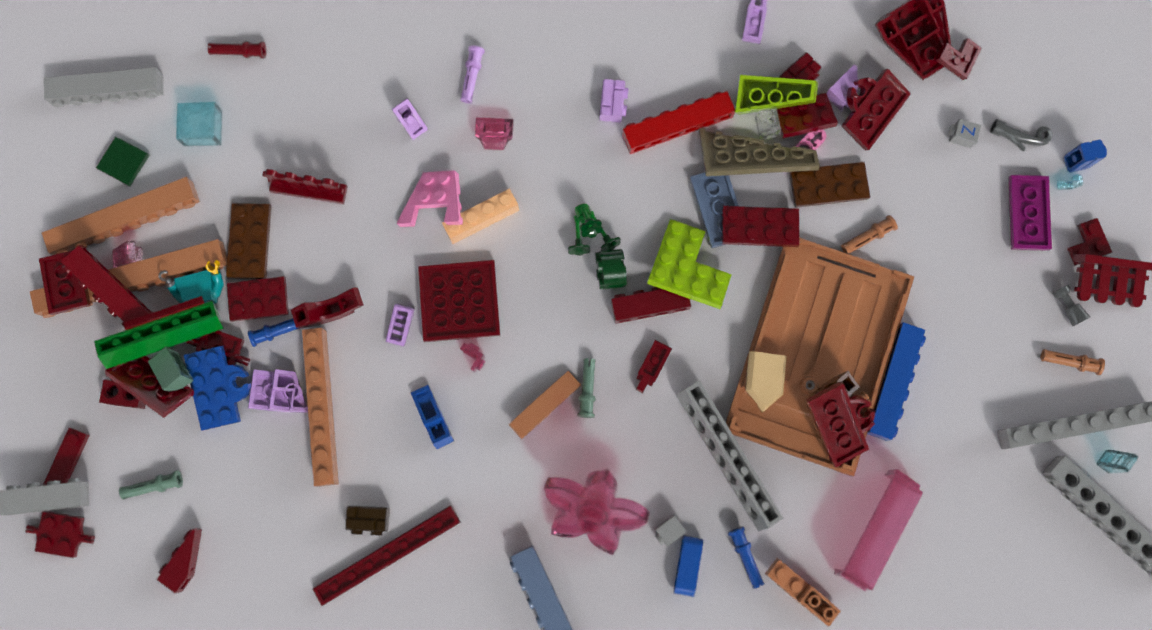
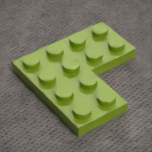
(678, 271)

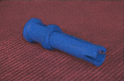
(269, 332)
(743, 547)

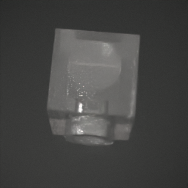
(768, 123)

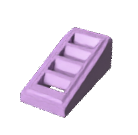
(398, 307)

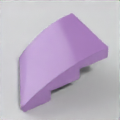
(276, 392)

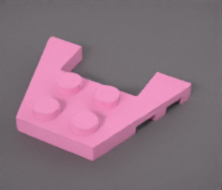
(434, 191)

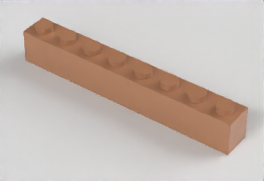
(122, 217)
(320, 407)

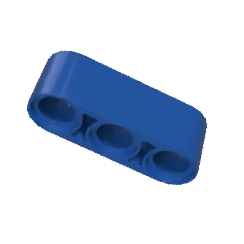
(688, 566)

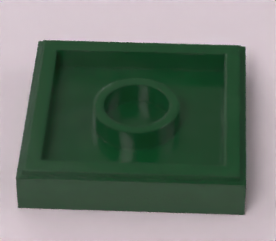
(122, 161)

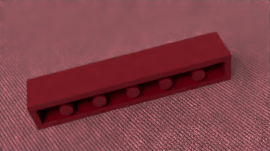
(103, 284)

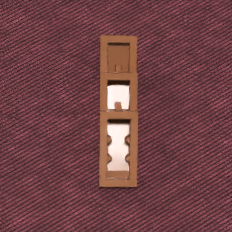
(544, 405)

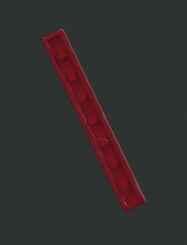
(386, 555)

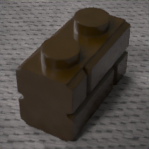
(367, 519)

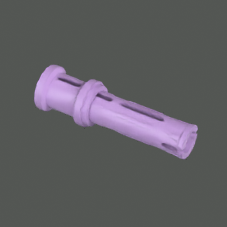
(473, 66)

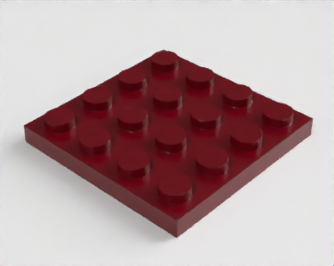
(459, 301)

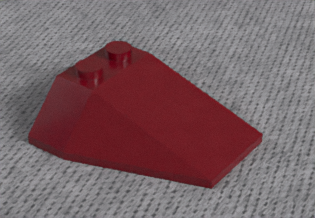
(917, 34)

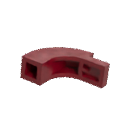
(326, 311)

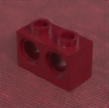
(122, 398)

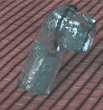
(1070, 184)

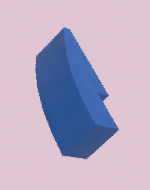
(432, 417)

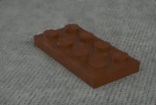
(830, 185)
(248, 241)

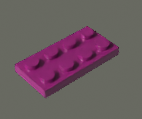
(1030, 212)

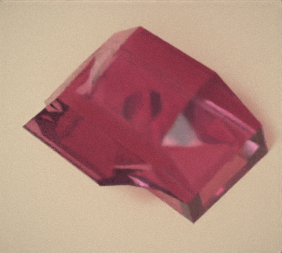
(494, 132)

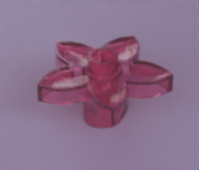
(593, 510)

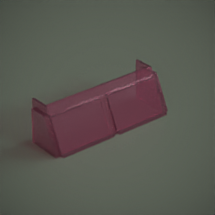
(882, 532)

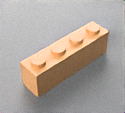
(483, 215)

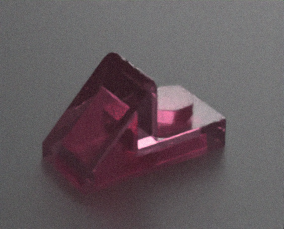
(126, 254)

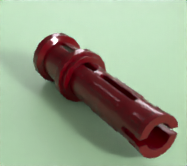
(246, 49)

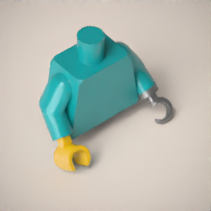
(203, 283)

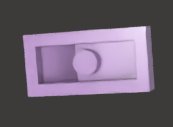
(409, 119)

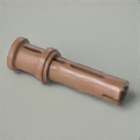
(876, 231)
(1080, 362)

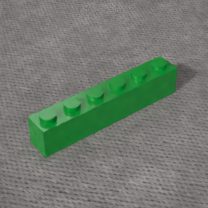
(158, 334)

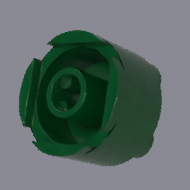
(611, 269)

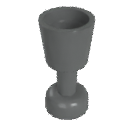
(1074, 312)

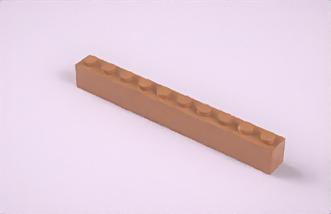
(144, 273)

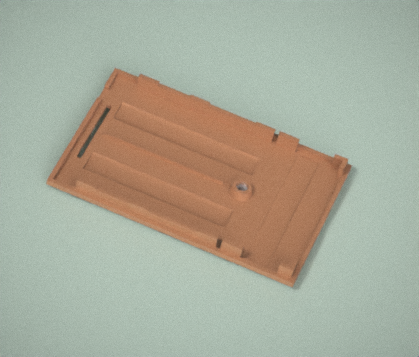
(825, 326)

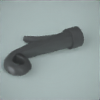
(1016, 136)

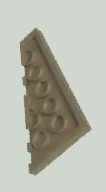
(749, 155)

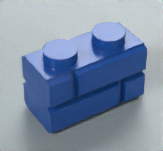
(1085, 155)

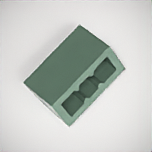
(170, 370)

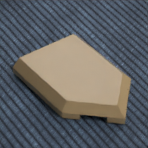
(765, 378)

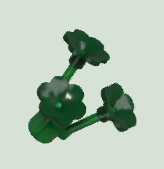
(589, 228)

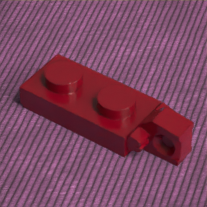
(652, 365)

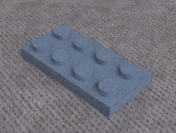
(711, 196)

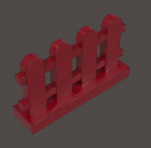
(306, 186)
(1104, 275)

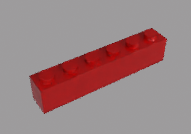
(678, 122)

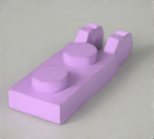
(754, 22)

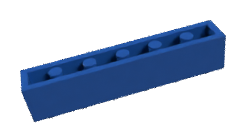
(896, 381)

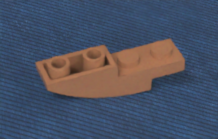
(802, 592)

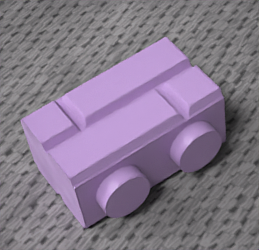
(612, 100)

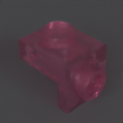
(473, 351)

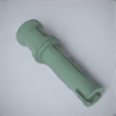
(587, 397)
(159, 484)

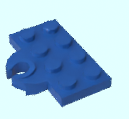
(216, 387)

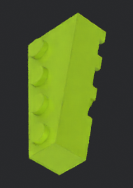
(766, 93)

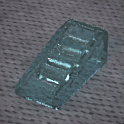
(1116, 461)

